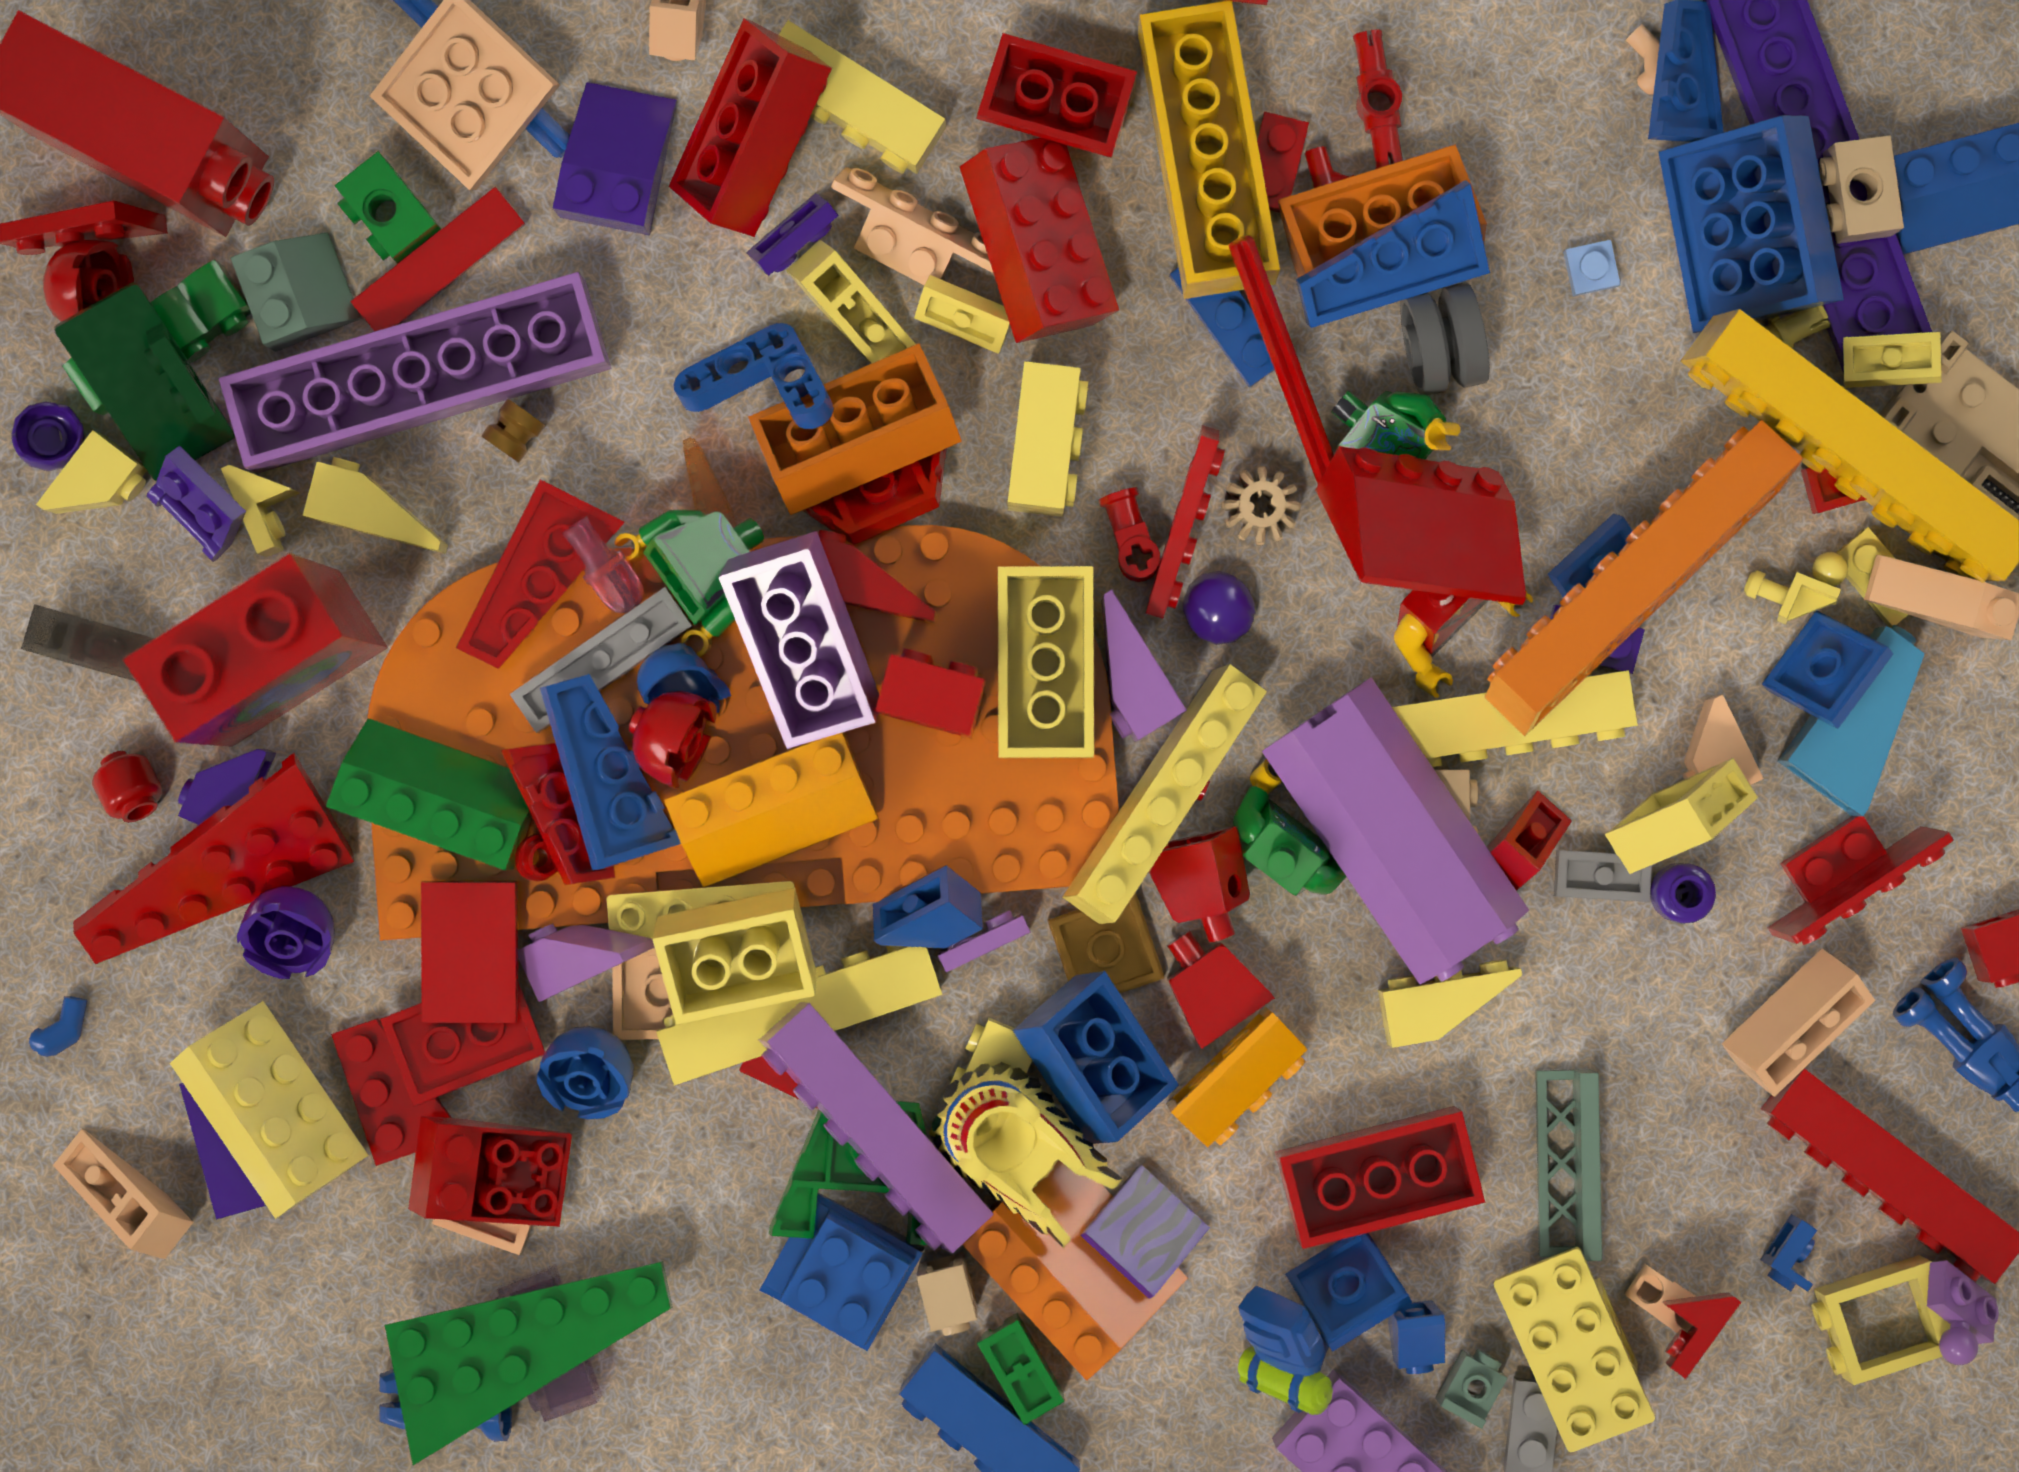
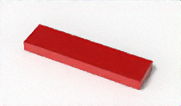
(438, 262)

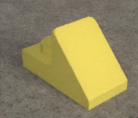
(254, 496)

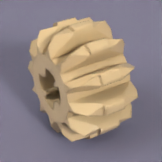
(1245, 508)

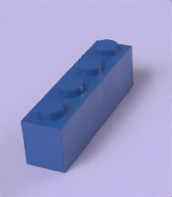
(979, 1419)

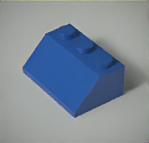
(1958, 188)

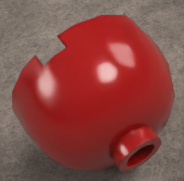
(84, 275)
(671, 736)

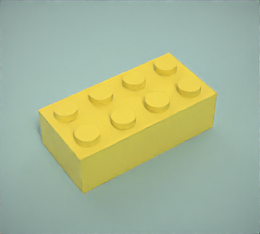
(1045, 662)
(268, 1109)

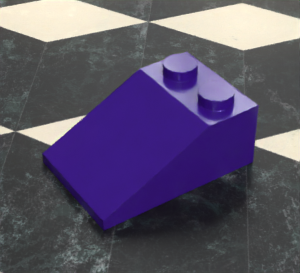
(615, 159)

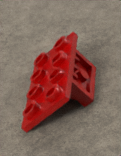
(1846, 869)

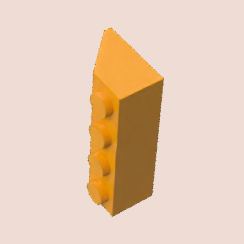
(771, 809)

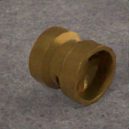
(513, 430)

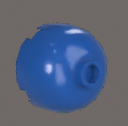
(586, 1072)

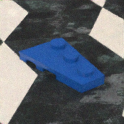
(1686, 78)

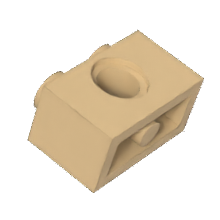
(1874, 166)

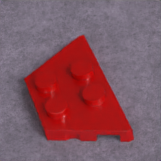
(884, 501)

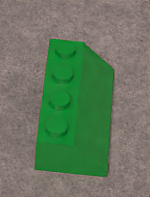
(432, 794)

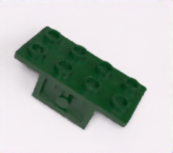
(143, 378)

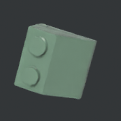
(295, 289)

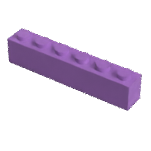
(875, 1127)

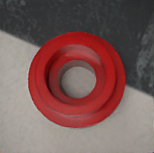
(524, 859)

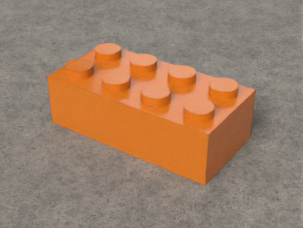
(879, 424)

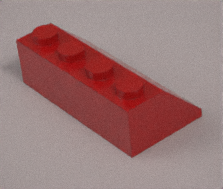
(749, 128)

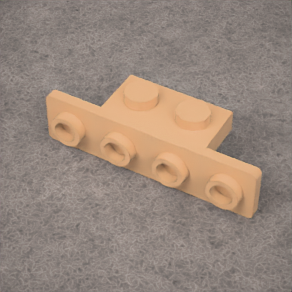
(906, 233)

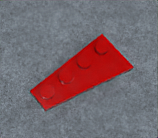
(1192, 506)

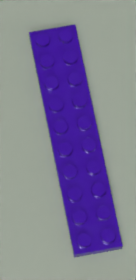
(1787, 71)

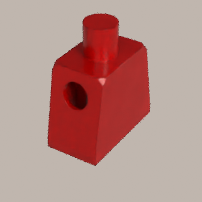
(1203, 880)
(1213, 988)

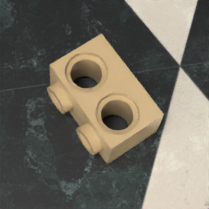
(947, 1294)

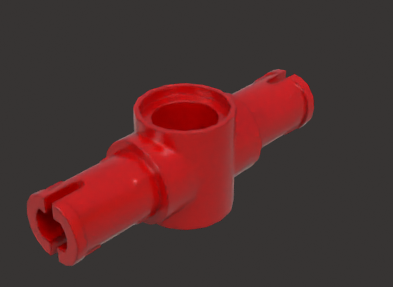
(1377, 78)

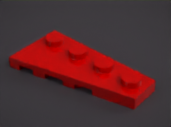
(530, 573)

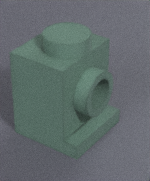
(1454, 1391)

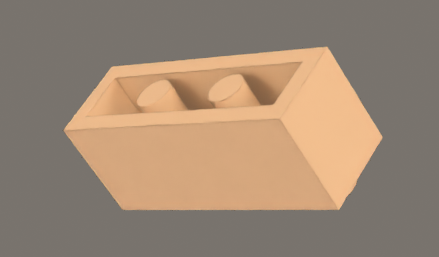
(1798, 1022)

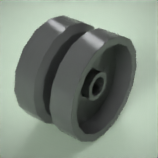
(1445, 339)

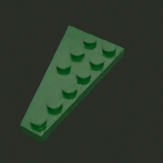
(488, 1355)

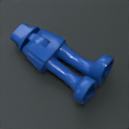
(1986, 1060)

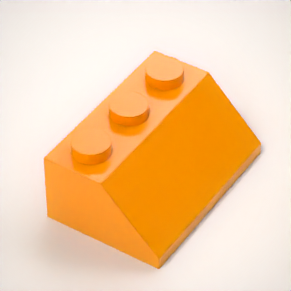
(1238, 1078)

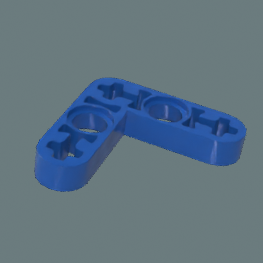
(774, 363)

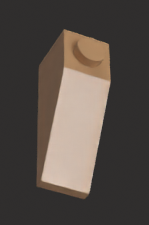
(1944, 598)
(123, 1197)

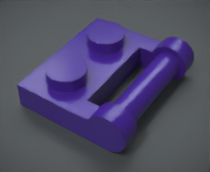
(197, 503)

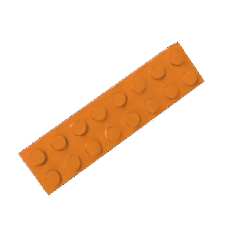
(1642, 577)

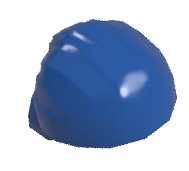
(679, 669)

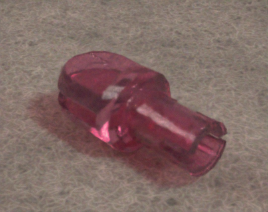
(605, 568)

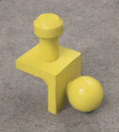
(1805, 592)

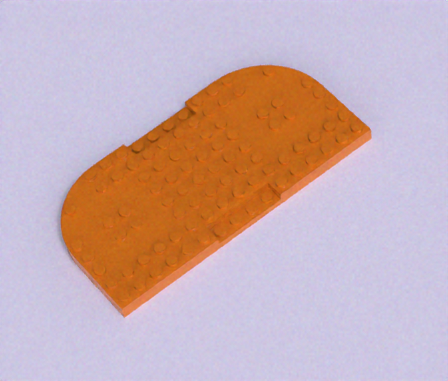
(933, 791)

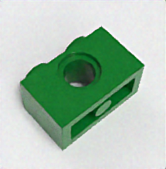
(378, 183)

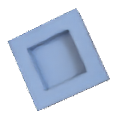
(1591, 268)

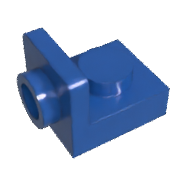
(1790, 1246)

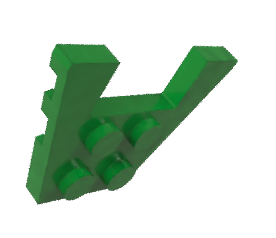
(829, 1166)

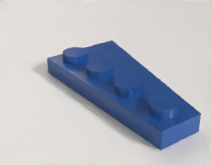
(1405, 259)
(609, 793)

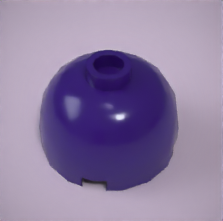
(287, 932)

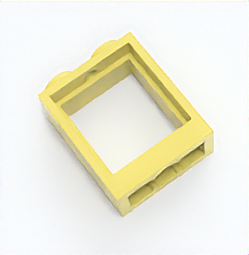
(1681, 816)
(1830, 1317)

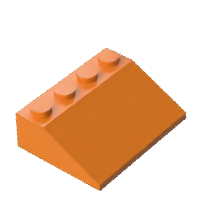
(1069, 1290)

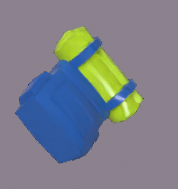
(1283, 1352)

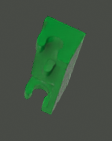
(1021, 1369)

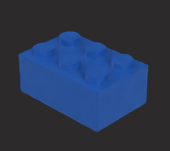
(1096, 1057)

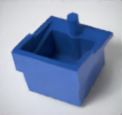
(845, 1273)

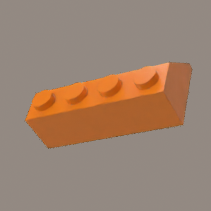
(1347, 211)

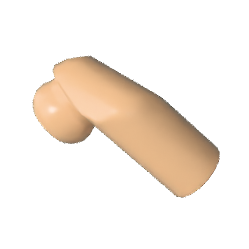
(1647, 47)

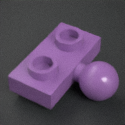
(1967, 1309)

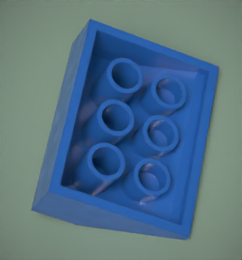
(1751, 222)

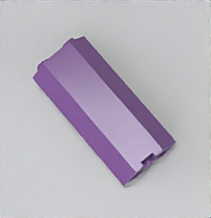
(1397, 833)

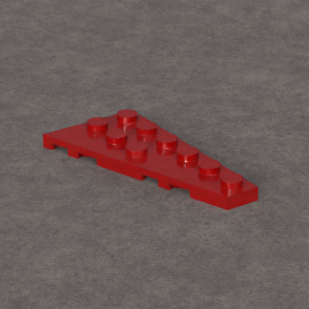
(242, 850)

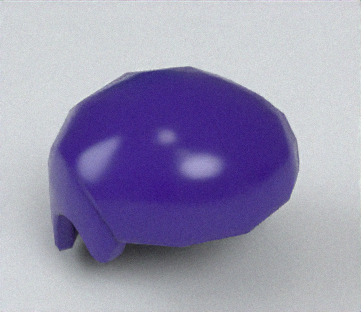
(38, 437)
(1219, 607)

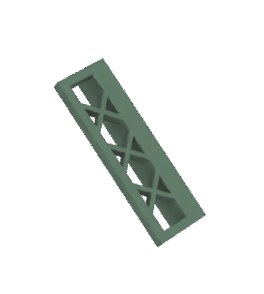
(1586, 1162)

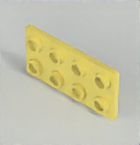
(1575, 1349)

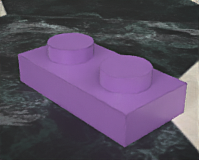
(1000, 931)

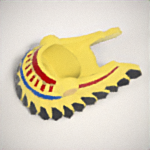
(1009, 1137)

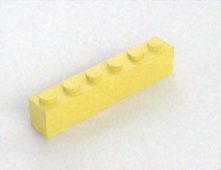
(1473, 724)
(1164, 794)
(842, 998)

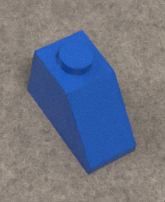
(929, 912)
(1418, 1337)

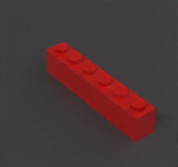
(1895, 1175)

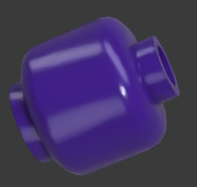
(1698, 891)

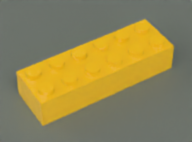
(1206, 144)

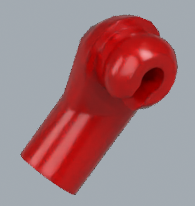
(1321, 168)

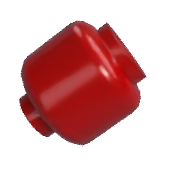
(127, 786)

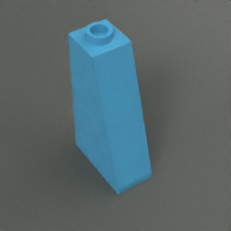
(1849, 760)

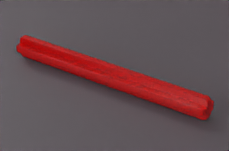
(1282, 353)

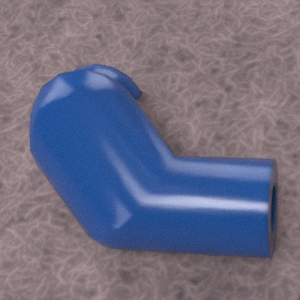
(63, 1032)

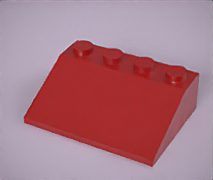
(1425, 524)

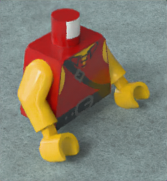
(1427, 624)

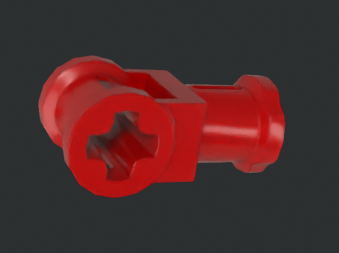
(1130, 533)

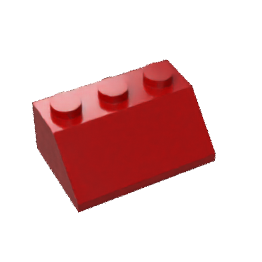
(1057, 95)

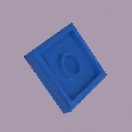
(1827, 669)
(1348, 1289)

